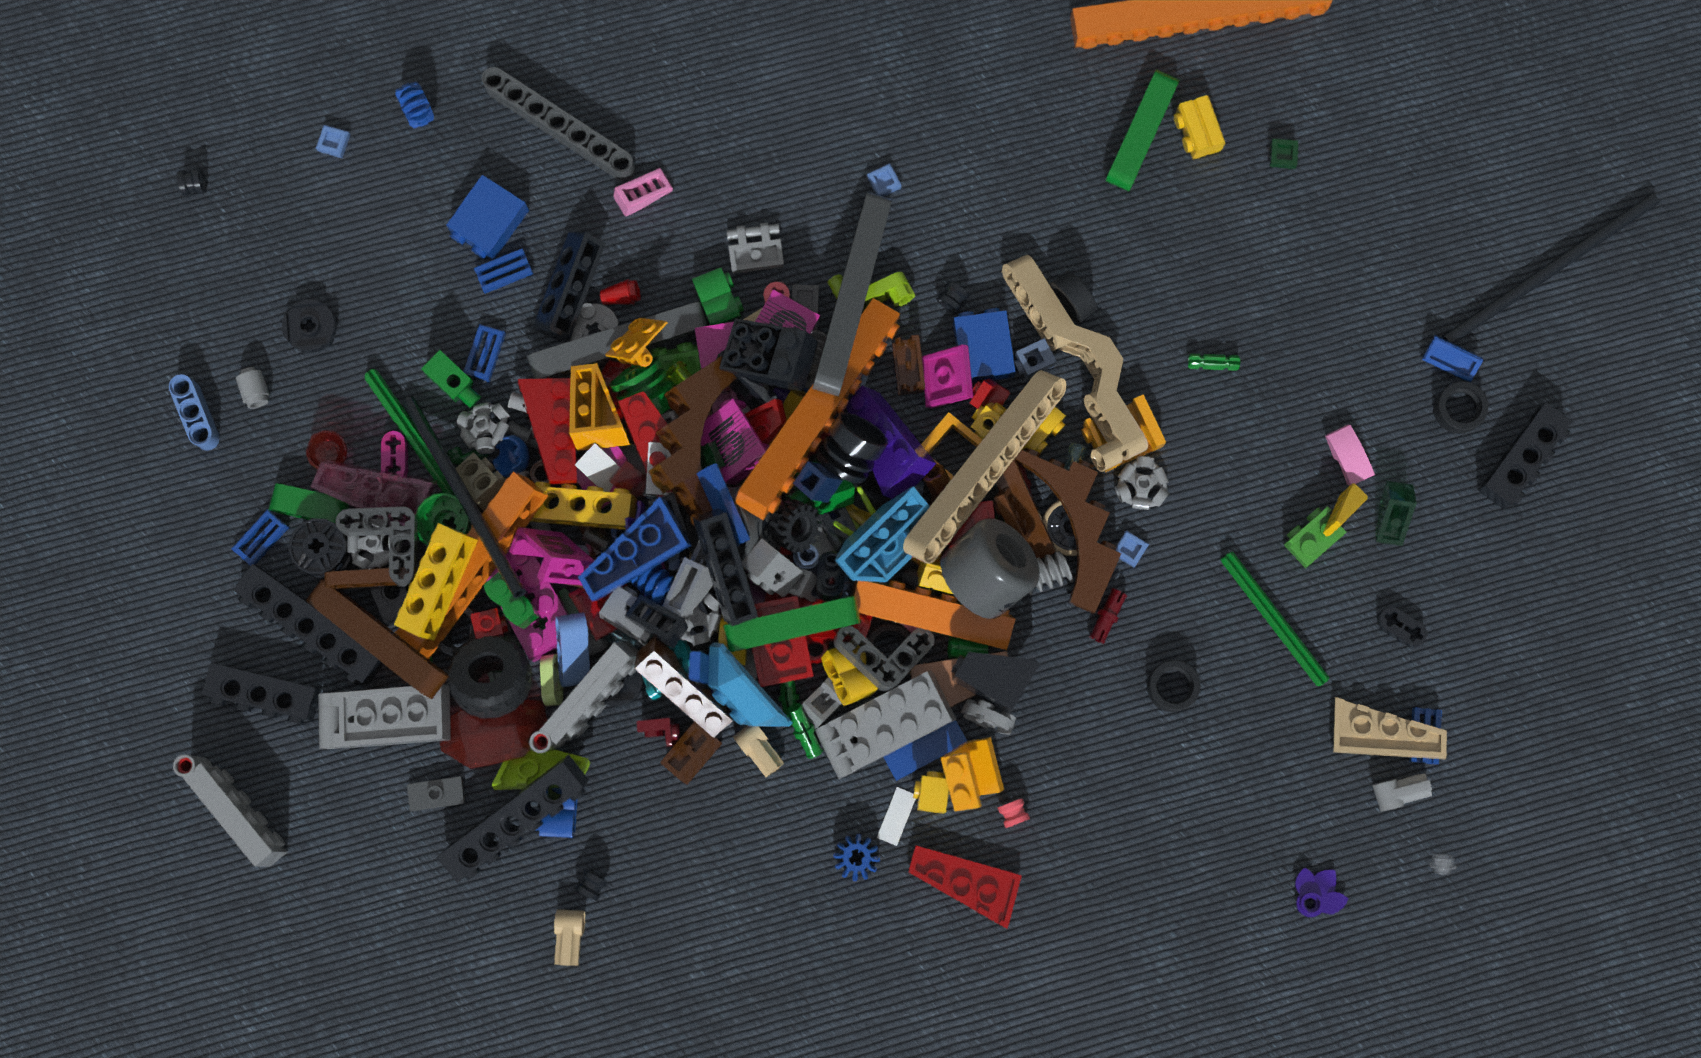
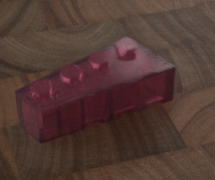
(372, 487)

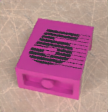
(787, 313)
(735, 440)
(562, 557)

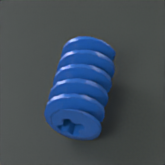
(654, 584)

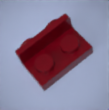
(655, 728)

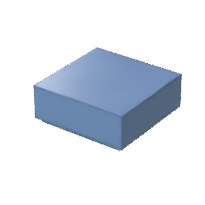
(333, 141)
(884, 180)
(1131, 548)

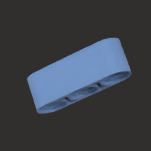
(188, 401)
(572, 648)

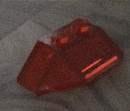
(493, 740)

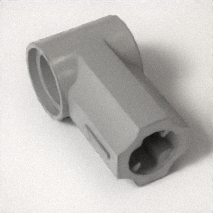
(1395, 793)

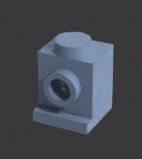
(1040, 352)

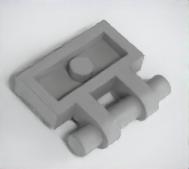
(755, 255)

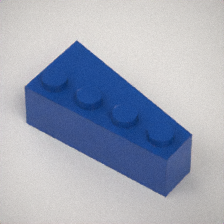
(637, 550)

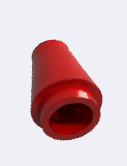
(622, 293)

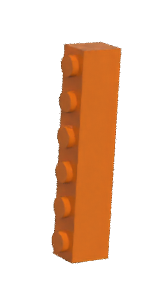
(931, 612)

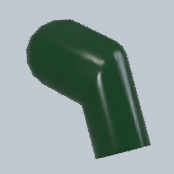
(458, 457)

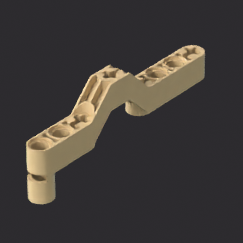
(1096, 350)

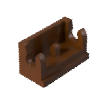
(908, 365)
(690, 753)

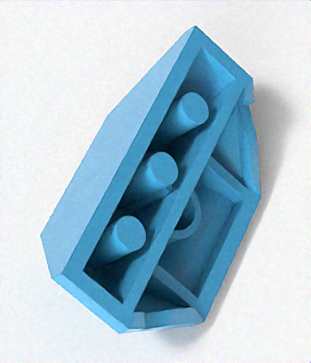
(877, 545)
(741, 692)

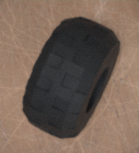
(500, 695)

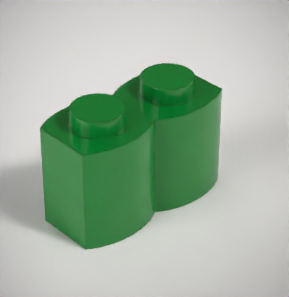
(716, 297)
(517, 610)

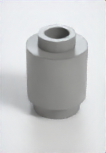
(252, 387)

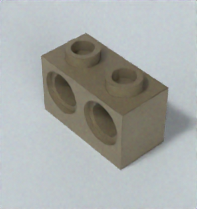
(480, 480)

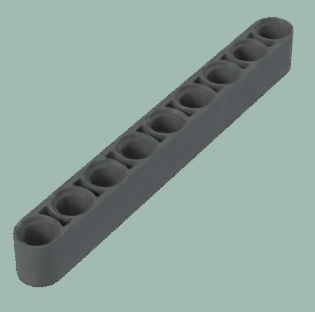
(852, 294)

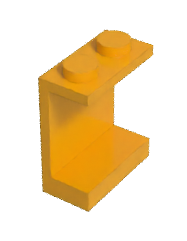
(1145, 419)
(971, 772)

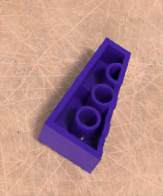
(904, 458)

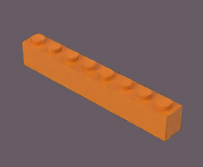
(507, 511)

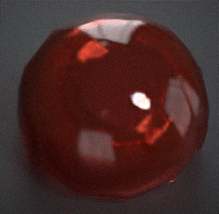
(326, 446)

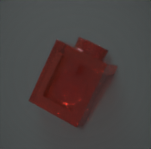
(629, 478)

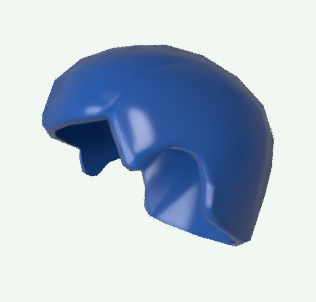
(512, 456)

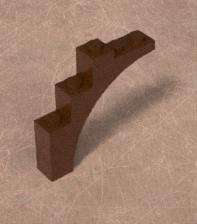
(682, 437)
(1087, 520)

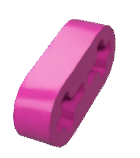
(401, 452)

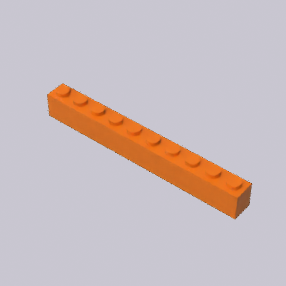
(1147, 18)
(814, 416)

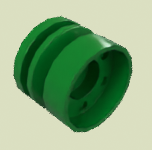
(646, 379)
(440, 509)

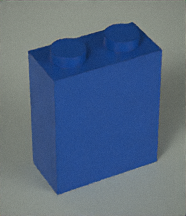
(487, 218)
(987, 342)

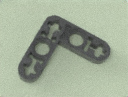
(396, 532)
(889, 665)

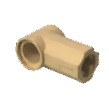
(755, 744)
(569, 927)

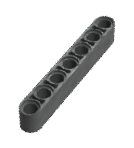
(551, 114)
(592, 348)

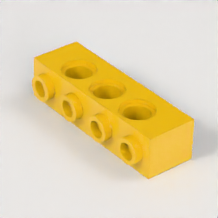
(622, 502)
(447, 576)

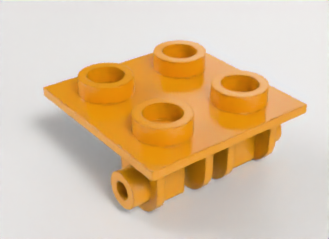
(632, 345)

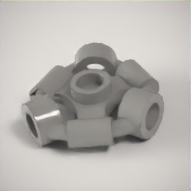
(479, 426)
(1142, 483)
(370, 543)
(697, 618)

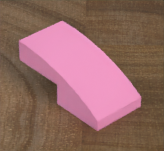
(1350, 454)

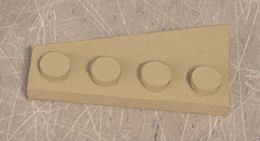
(1379, 733)

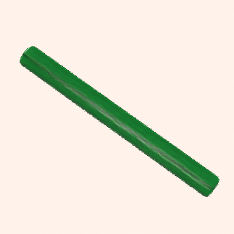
(406, 426)
(1275, 619)

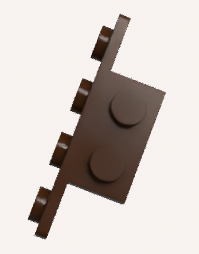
(1020, 511)

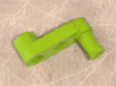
(893, 286)

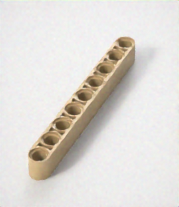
(984, 467)

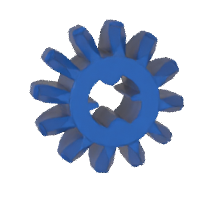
(414, 105)
(865, 860)

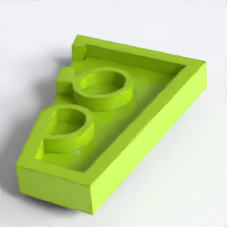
(524, 770)

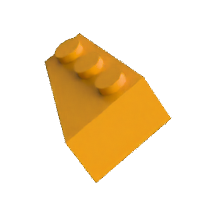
(592, 411)

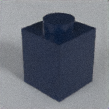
(817, 482)

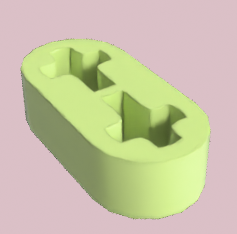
(550, 683)

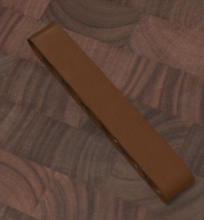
(378, 639)

